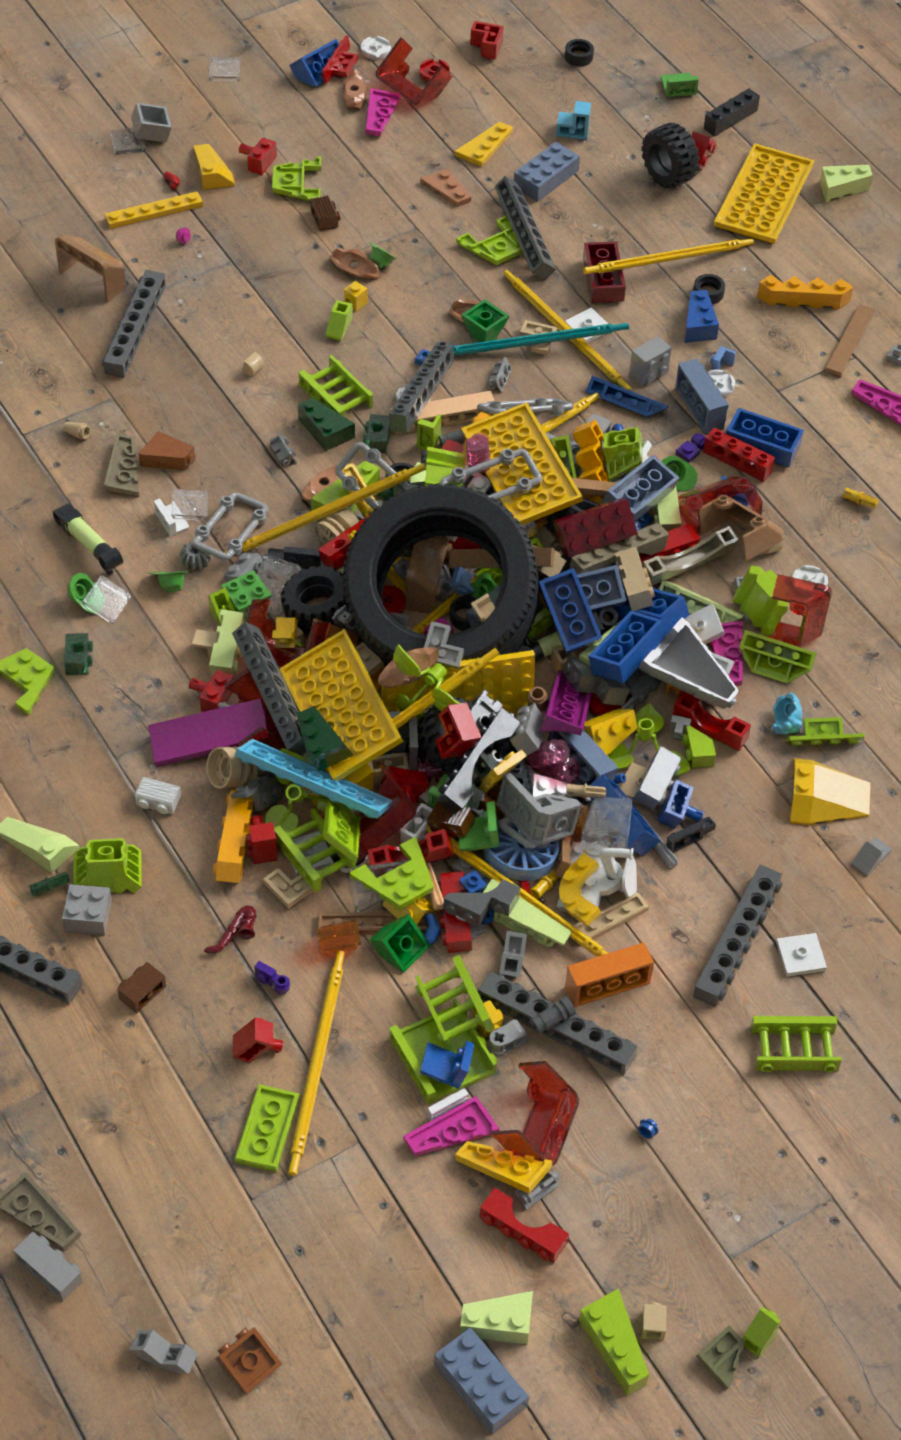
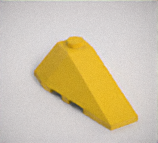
(211, 168)

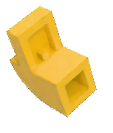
(285, 632)

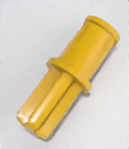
(860, 498)
(544, 884)

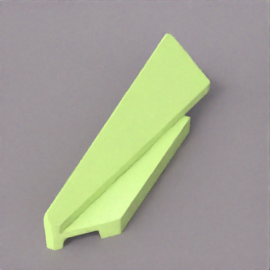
(696, 602)
(530, 920)

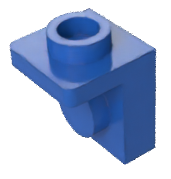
(473, 883)

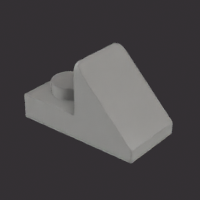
(870, 856)

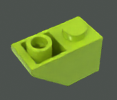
(339, 320)
(699, 749)
(761, 1332)

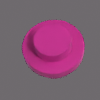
(183, 235)

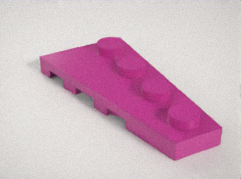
(380, 109)
(880, 399)
(728, 647)
(452, 1128)

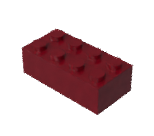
(604, 286)
(595, 527)

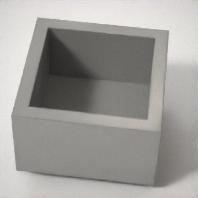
(151, 122)
(650, 361)
(87, 909)

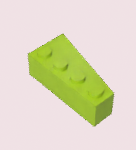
(370, 475)
(615, 1340)

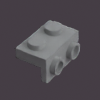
(246, 563)

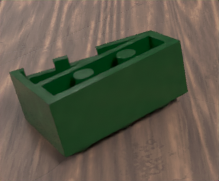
(325, 424)
(320, 740)

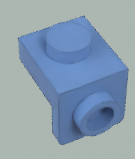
(722, 356)

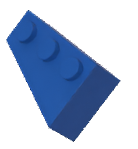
(701, 318)

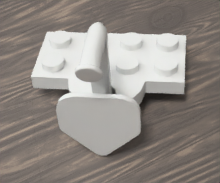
(608, 876)

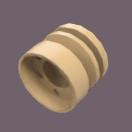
(334, 525)
(227, 770)

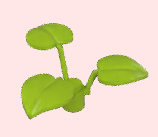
(433, 676)
(648, 723)
(280, 814)

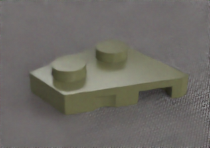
(722, 1356)

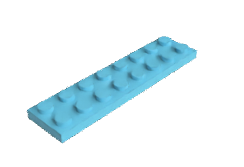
(308, 776)

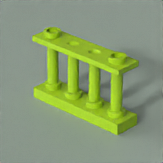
(318, 391)
(304, 864)
(473, 1002)
(795, 1025)

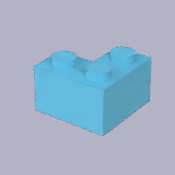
(575, 124)

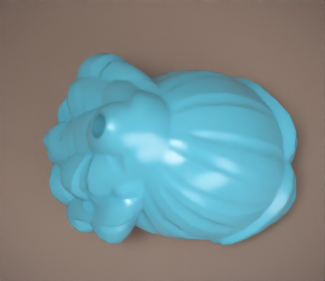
(787, 714)

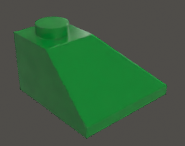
(484, 321)
(400, 943)

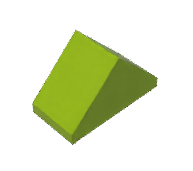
(218, 601)

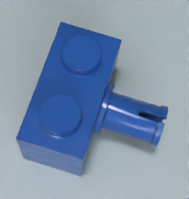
(677, 805)

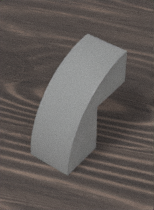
(513, 953)
(159, 1352)

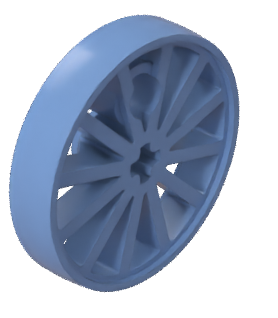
(510, 848)

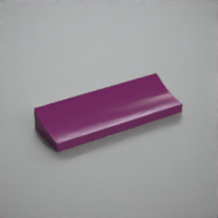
(565, 707)
(202, 732)

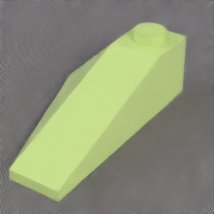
(41, 845)

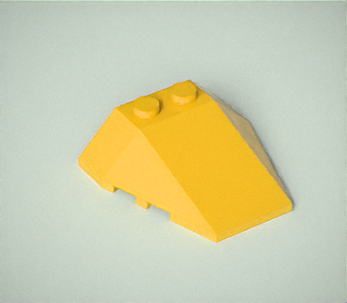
(826, 794)

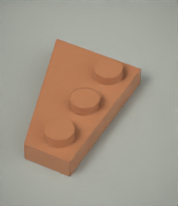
(448, 186)

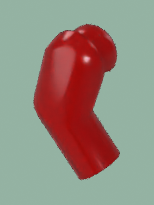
(174, 180)

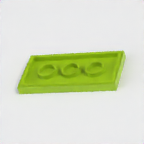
(342, 828)
(267, 1128)

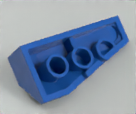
(309, 67)

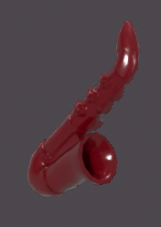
(243, 922)

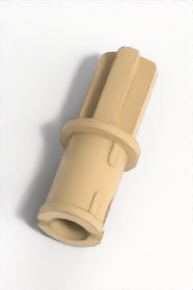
(585, 791)

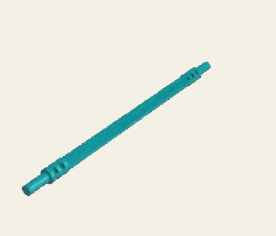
(538, 338)

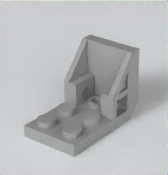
(538, 817)

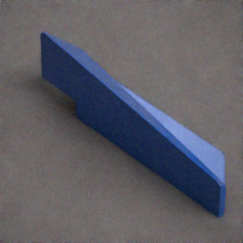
(624, 397)

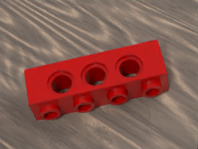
(738, 454)
(334, 552)

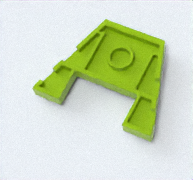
(289, 179)
(496, 248)
(29, 674)
(402, 884)

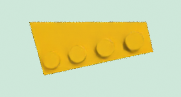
(484, 145)
(502, 768)
(513, 1170)

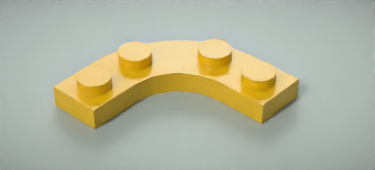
(571, 887)

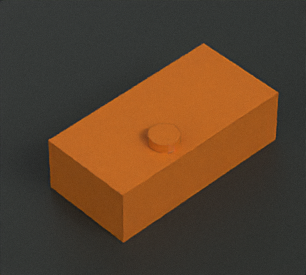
(609, 974)

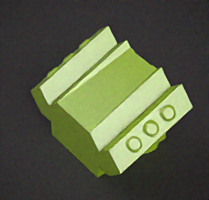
(622, 451)
(441, 463)
(756, 599)
(108, 865)

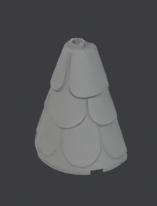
(690, 667)

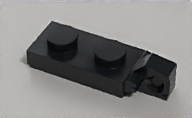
(690, 834)

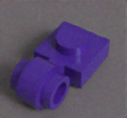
(688, 450)
(267, 975)

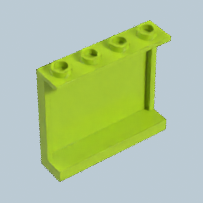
(411, 1045)

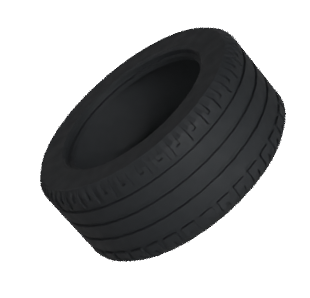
(434, 513)

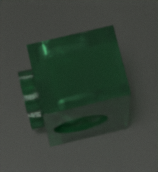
(377, 432)
(77, 654)

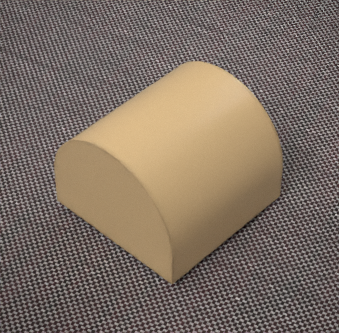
(253, 364)

